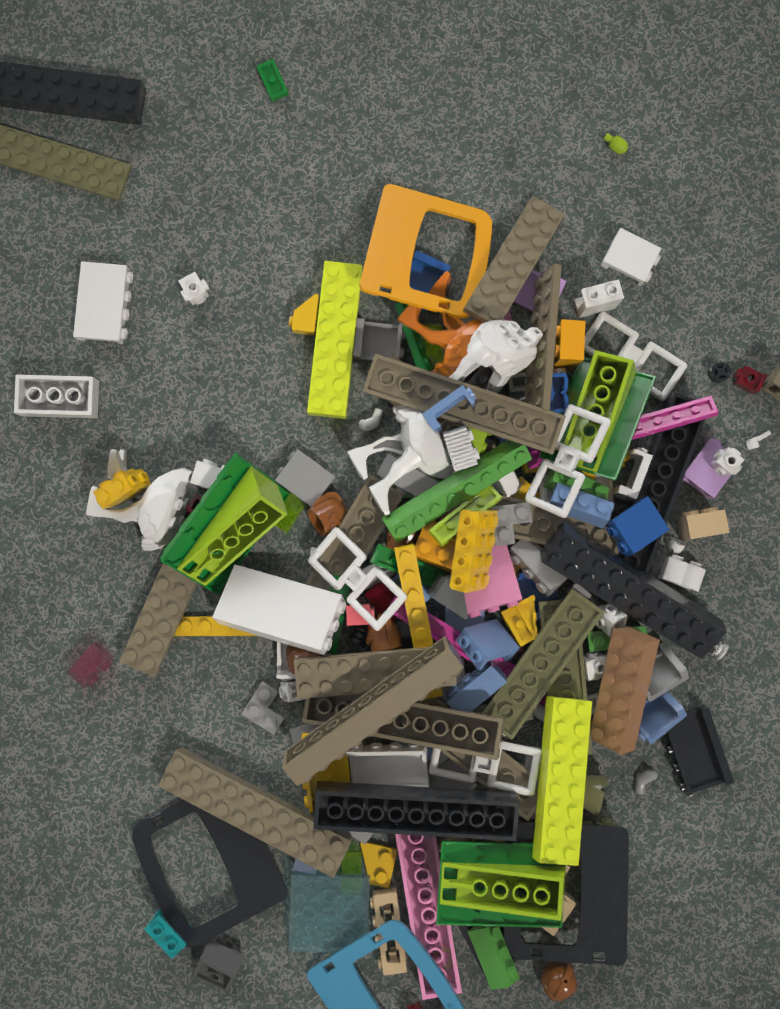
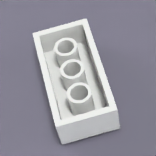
(56, 396)

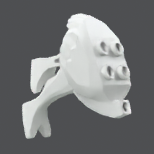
(501, 347)
(418, 448)
(160, 505)

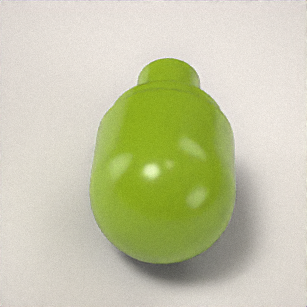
(617, 143)

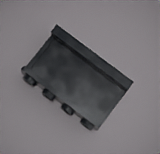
(697, 752)

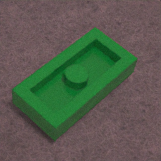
(272, 80)

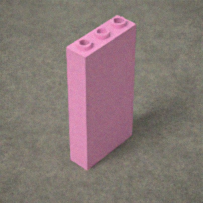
(502, 586)

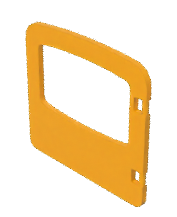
(394, 242)

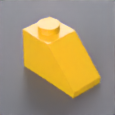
(305, 317)

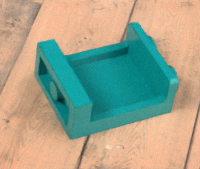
(165, 935)

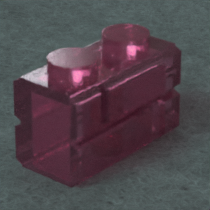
(90, 665)

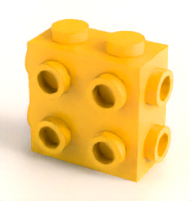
(121, 488)

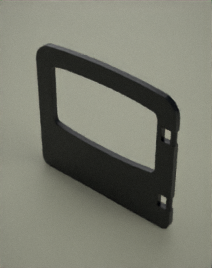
(247, 861)
(603, 901)

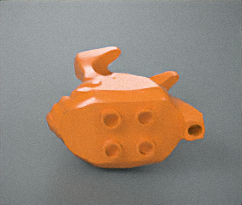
(453, 340)

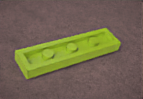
(448, 527)

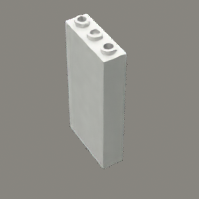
(280, 609)

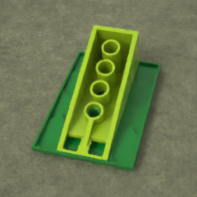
(613, 390)
(226, 524)
(498, 886)

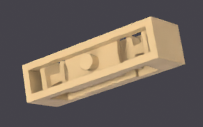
(391, 964)

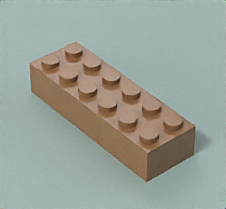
(624, 689)

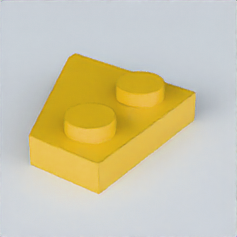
(522, 620)
(379, 863)

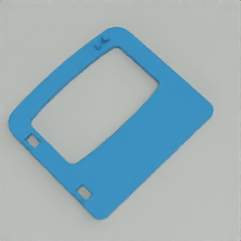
(344, 987)

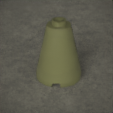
(594, 793)

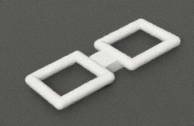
(632, 352)
(567, 461)
(357, 578)
(490, 767)

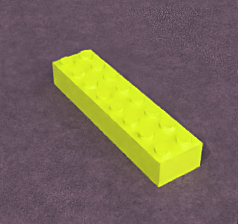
(335, 340)
(562, 781)

